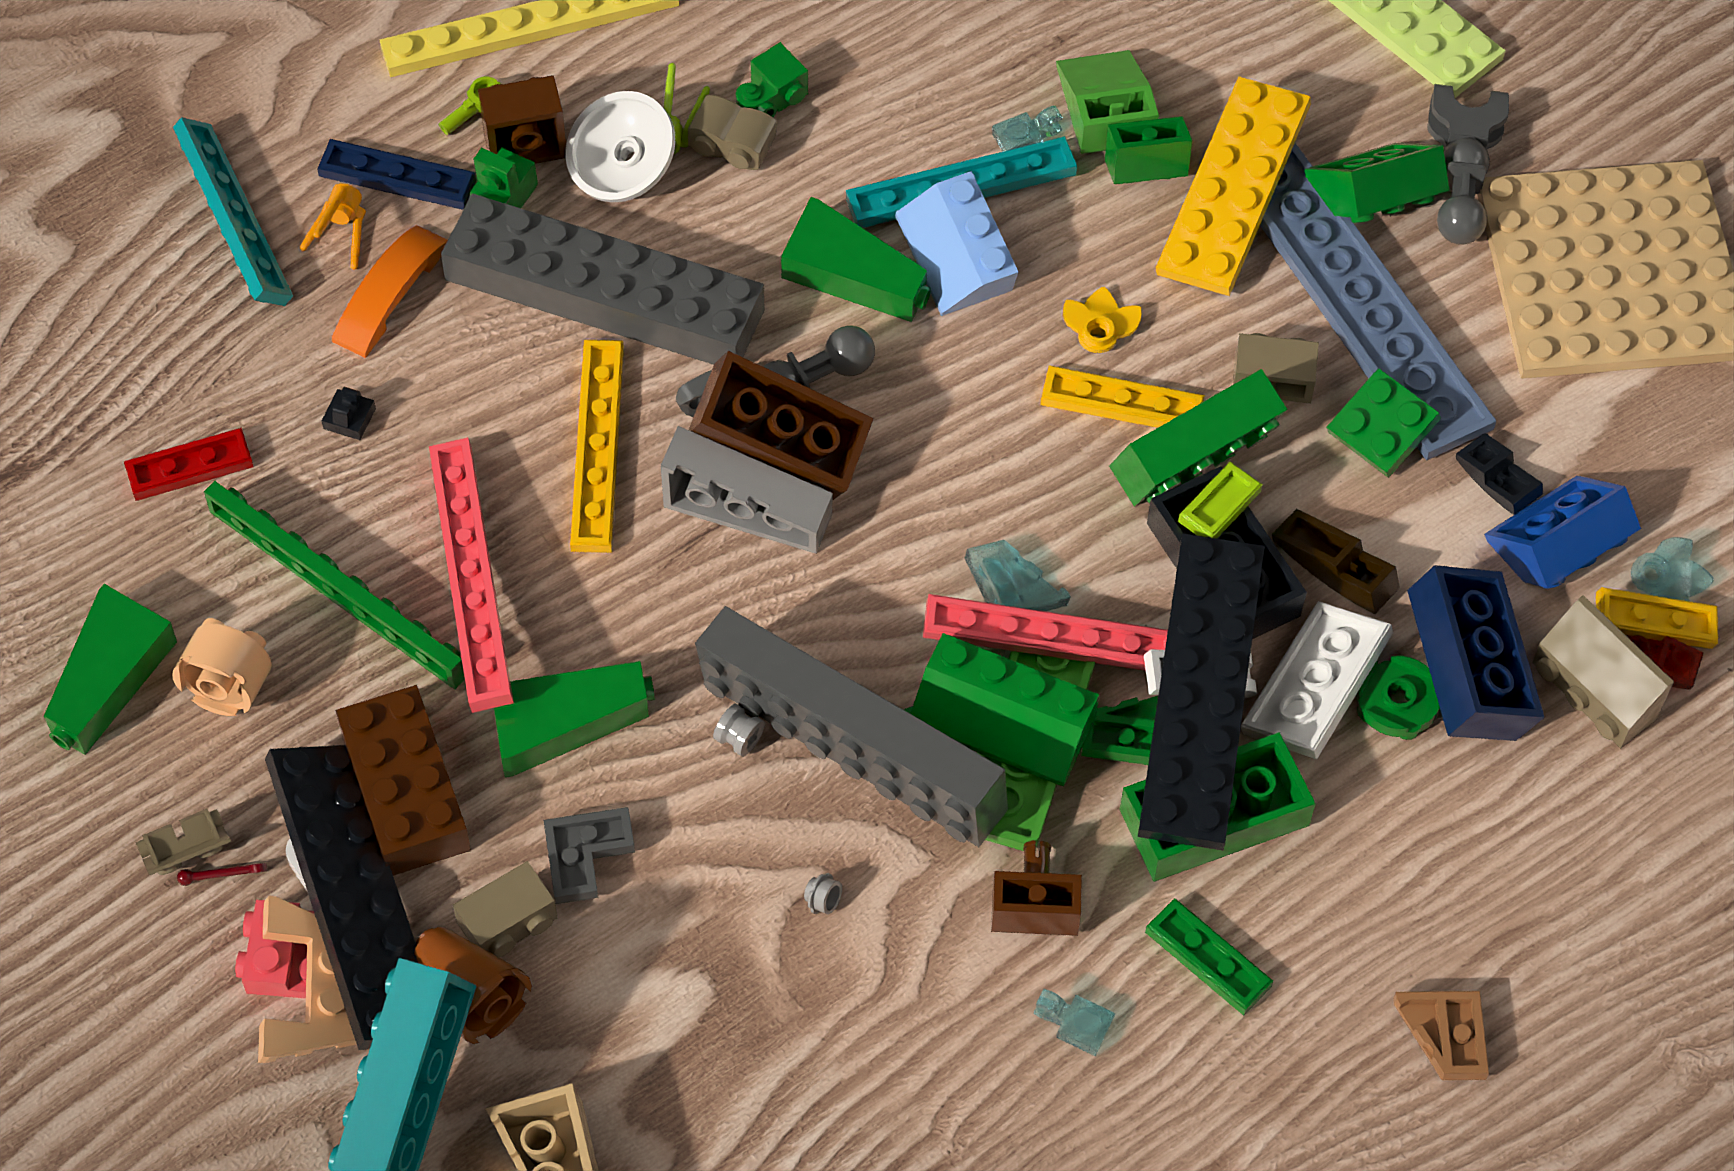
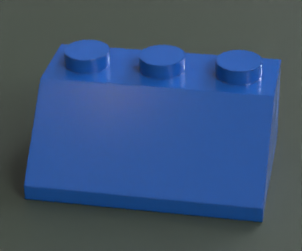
(1565, 530)

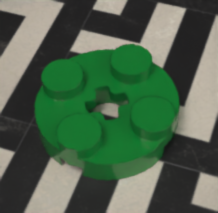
(1393, 718)

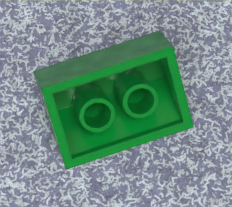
(1380, 180)

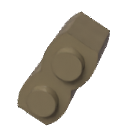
(732, 132)

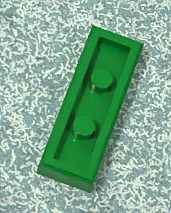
(1209, 956)

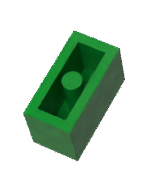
(1148, 150)

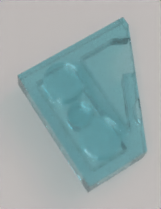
(1011, 580)

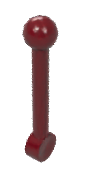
(186, 877)

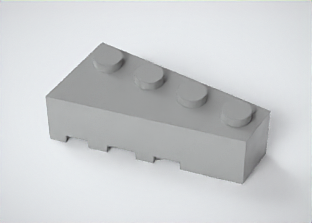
(742, 492)

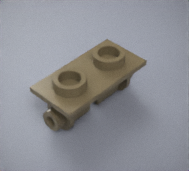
(169, 851)

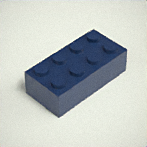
(1475, 653)

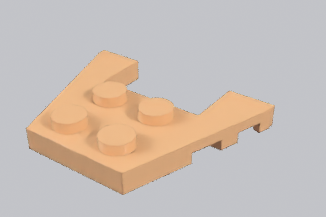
(325, 1013)

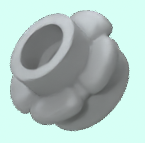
(823, 894)

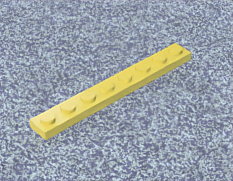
(505, 30)

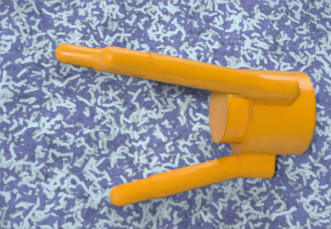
(340, 208)

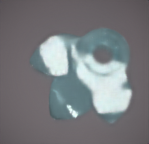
(1677, 574)

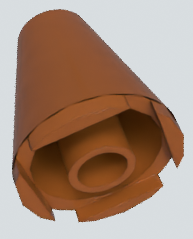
(498, 983)

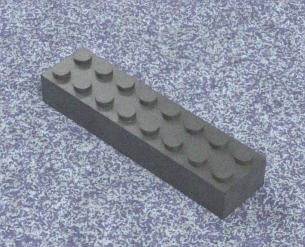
(602, 281)
(852, 727)

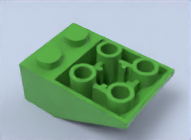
(1104, 92)

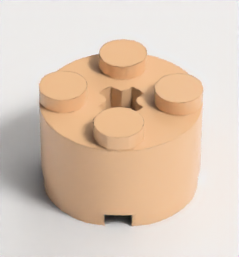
(223, 667)

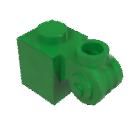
(775, 83)

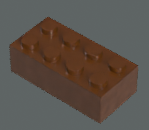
(781, 423)
(403, 780)

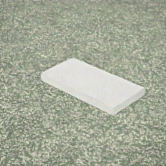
(1317, 678)

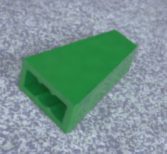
(852, 264)
(106, 668)
(568, 712)

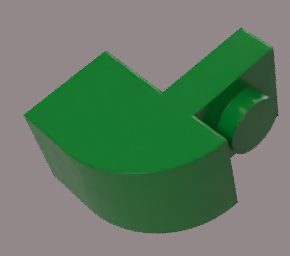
(504, 177)

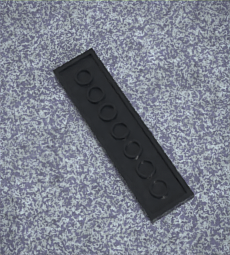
(1201, 692)
(343, 875)

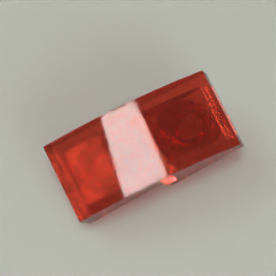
(1673, 658)

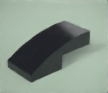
(1494, 471)

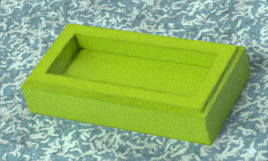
(1220, 502)

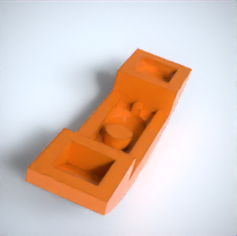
(384, 287)

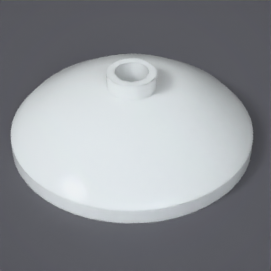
(608, 134)

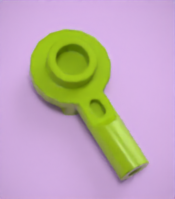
(469, 106)

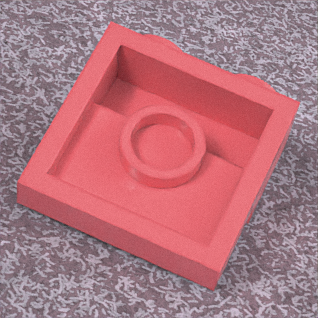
(270, 965)

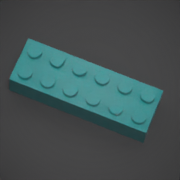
(404, 1070)

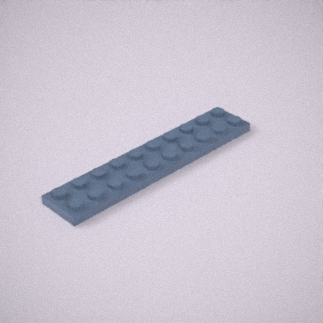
(1369, 307)

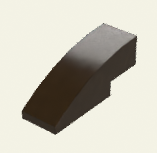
(1337, 560)

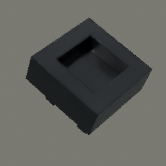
(348, 413)

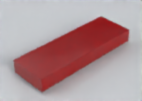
(188, 464)

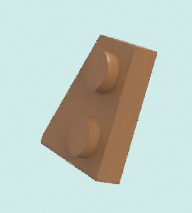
(1448, 1031)

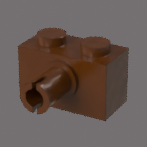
(1036, 898)

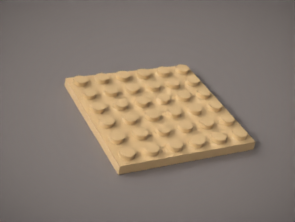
(1611, 268)

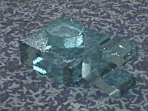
(1023, 131)
(1080, 1023)

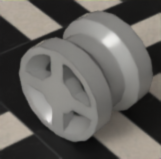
(739, 730)

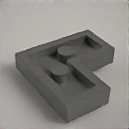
(576, 842)

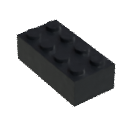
(1280, 592)

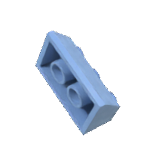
(957, 244)

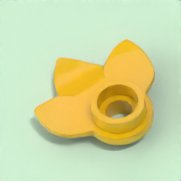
(1101, 317)

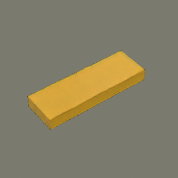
(1660, 616)

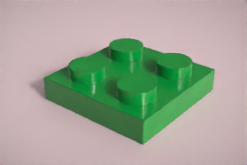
(1383, 422)

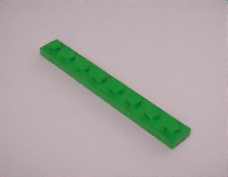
(345, 591)

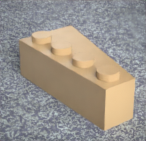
(546, 1131)

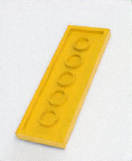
(1233, 186)

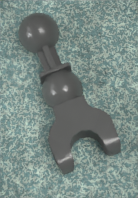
(1465, 138)
(846, 352)

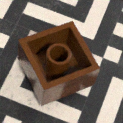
(524, 119)

